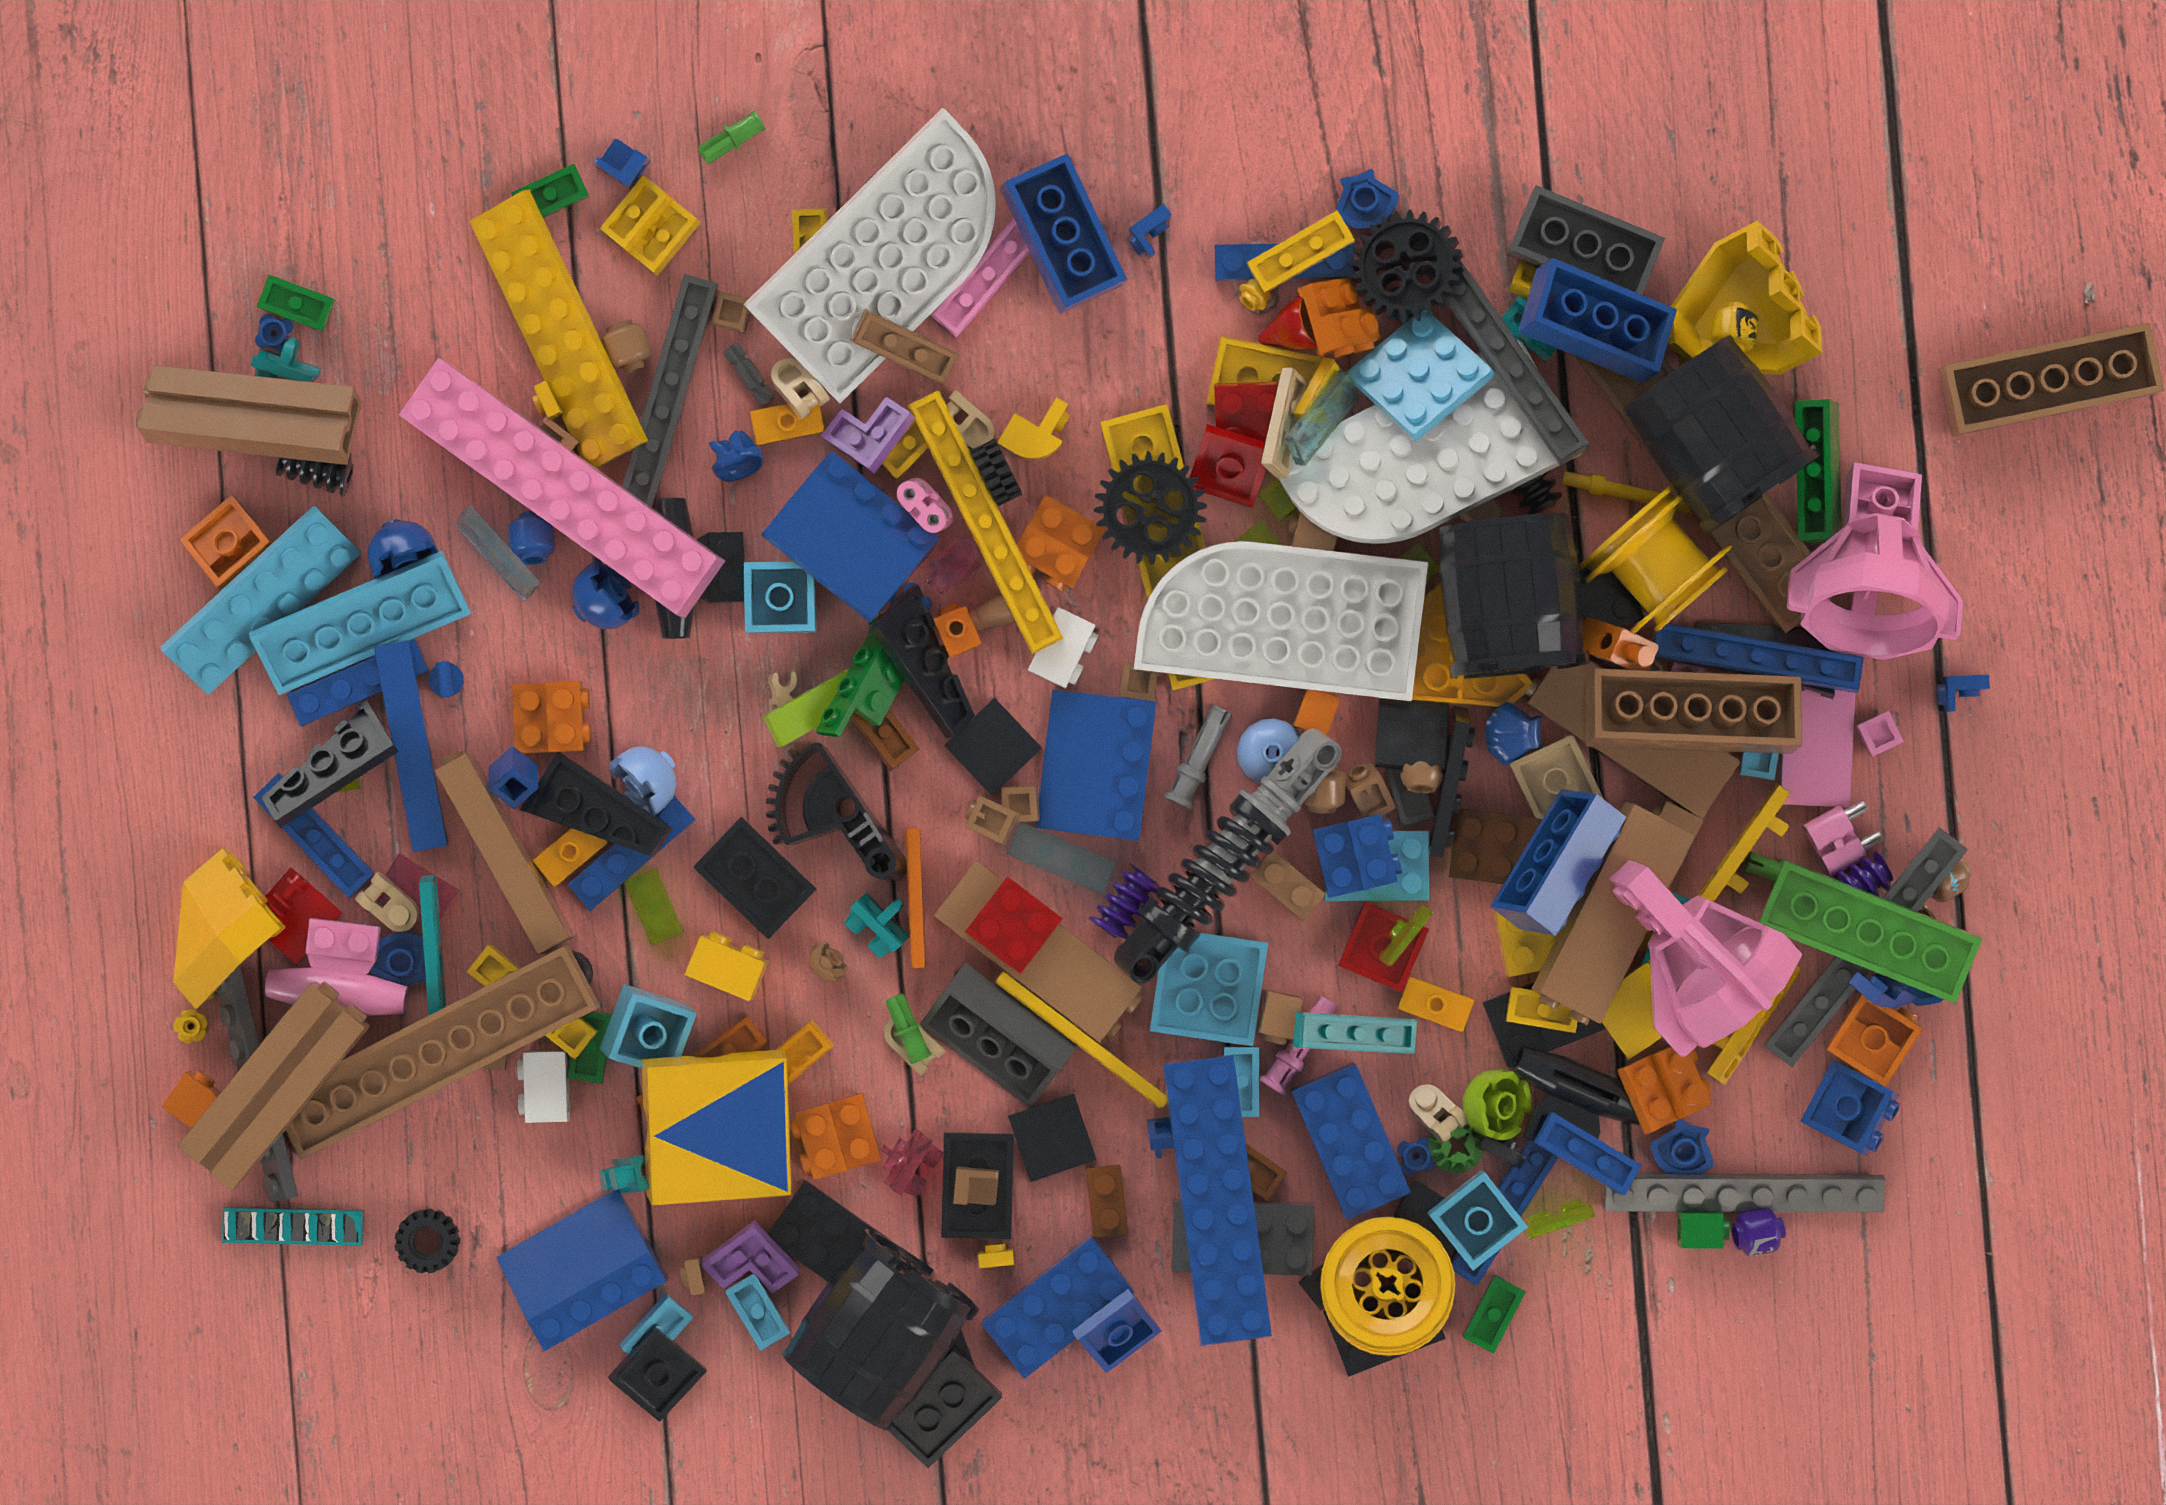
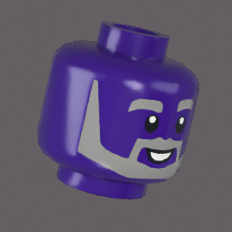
(1758, 1232)

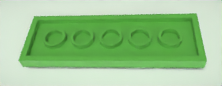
(1870, 931)

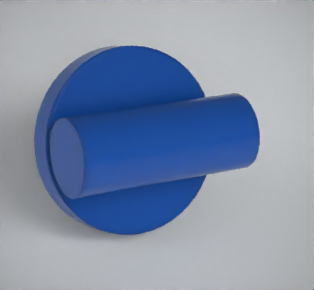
(446, 679)

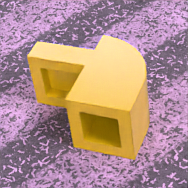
(1034, 442)

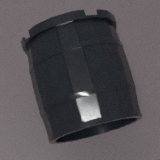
(1719, 433)
(1511, 595)
(878, 1331)

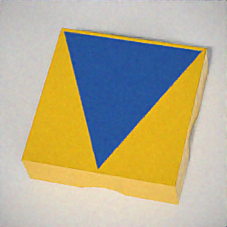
(716, 1127)

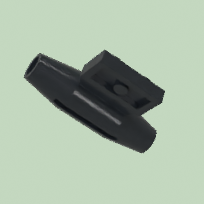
(725, 586)
(1572, 1092)

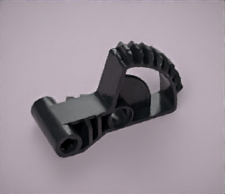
(823, 815)

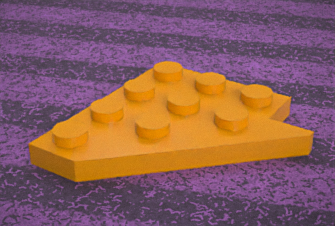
(1432, 670)

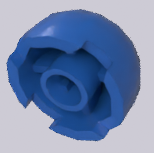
(399, 545)
(602, 597)

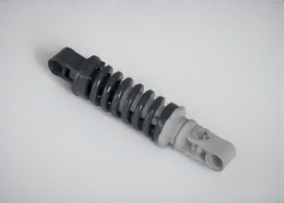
(1224, 860)

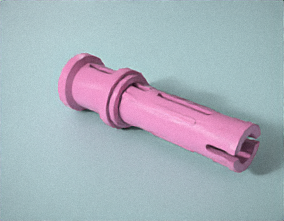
(1290, 1060)

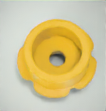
(1252, 296)
(200, 1025)

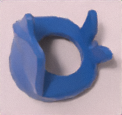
(736, 457)

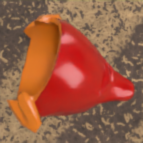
(1291, 328)

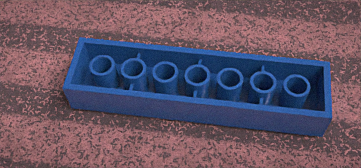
(1217, 1200)

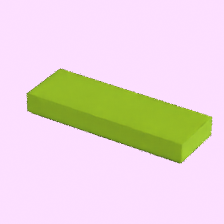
(802, 712)

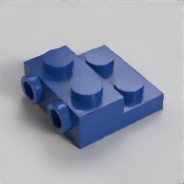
(1357, 855)
(1851, 1108)
(1117, 1330)

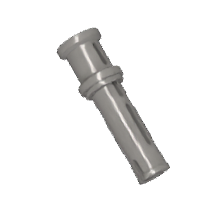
(1192, 771)

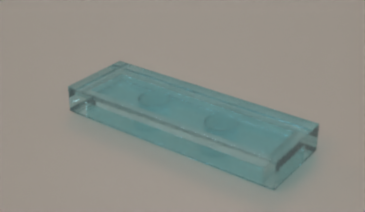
(1322, 418)
(497, 553)
(1061, 858)

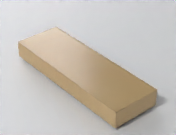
(1276, 453)

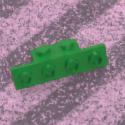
(865, 689)

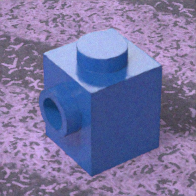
(513, 777)

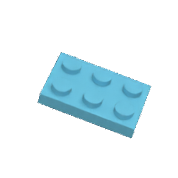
(1414, 880)

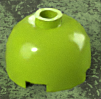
(1497, 1103)

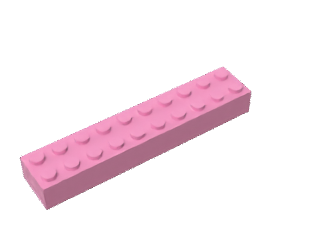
(562, 488)

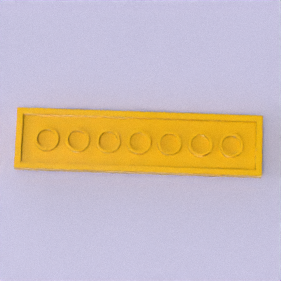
(558, 329)
(1137, 434)

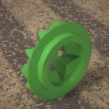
(1458, 1161)

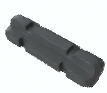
(749, 374)

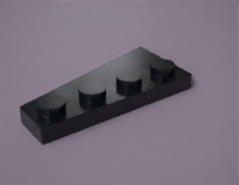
(914, 649)

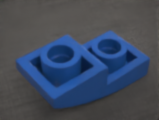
(1882, 990)

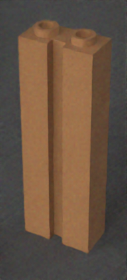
(249, 414)
(1682, 776)
(504, 852)
(1601, 930)
(1062, 971)
(274, 1084)

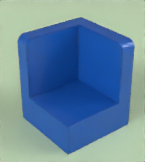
(622, 163)

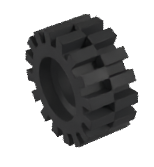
(996, 472)
(427, 1219)

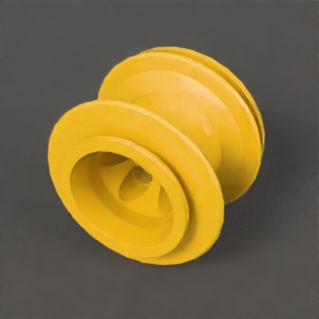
(1656, 561)
(1421, 1316)

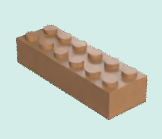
(2051, 379)
(1693, 711)

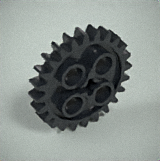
(1412, 295)
(1135, 536)

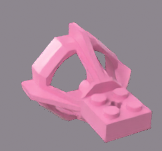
(1873, 554)
(1700, 970)

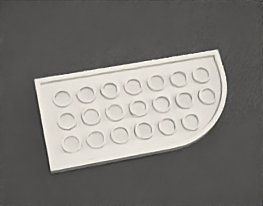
(885, 251)
(1387, 488)
(1287, 619)

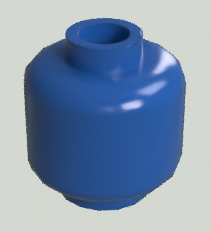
(531, 538)

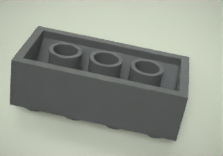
(998, 1035)

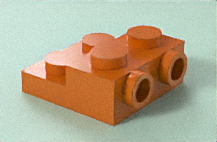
(1337, 318)
(226, 542)
(1059, 543)
(550, 717)
(1874, 1038)
(1664, 1087)
(836, 1136)

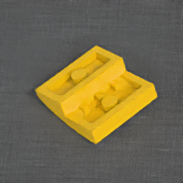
(650, 225)
(1631, 1013)

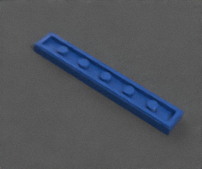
(1758, 657)
(411, 740)
(1519, 1189)

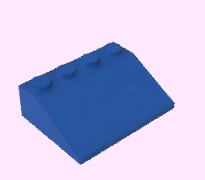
(850, 536)
(1096, 764)
(581, 1269)

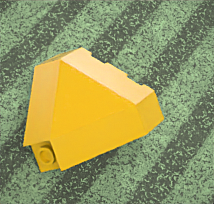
(1747, 271)
(219, 926)

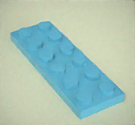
(268, 589)
(355, 621)

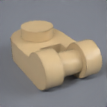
(789, 379)
(976, 427)
(399, 912)
(896, 1043)
(1428, 1104)

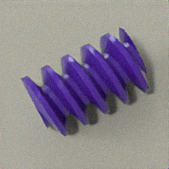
(1870, 877)
(1125, 903)

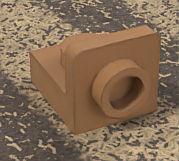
(1369, 791)
(991, 819)

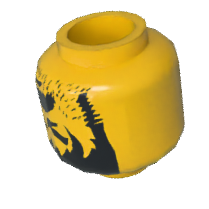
(1738, 322)

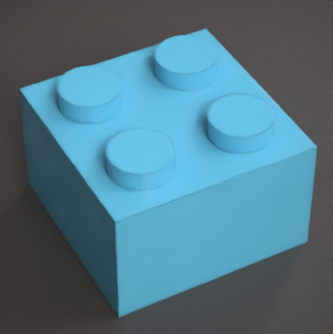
(779, 598)
(646, 1027)
(1477, 1219)

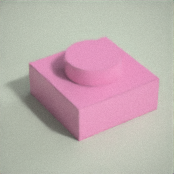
(1879, 733)

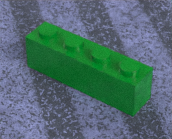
(1820, 480)

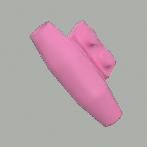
(342, 958)

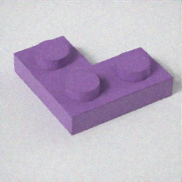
(873, 441)
(752, 1251)

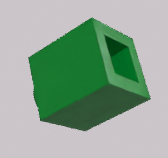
(1702, 1230)

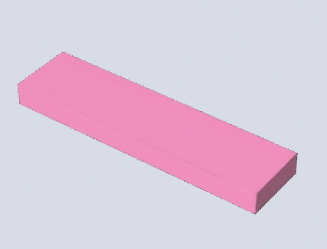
(986, 279)

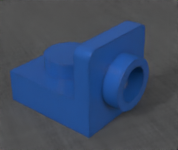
(1151, 224)
(1966, 685)

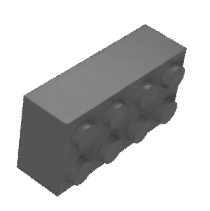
(1584, 239)
(1283, 1236)

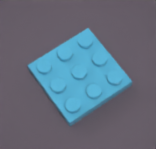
(1420, 374)
(1211, 990)

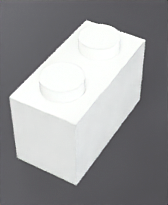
(1060, 661)
(545, 1086)

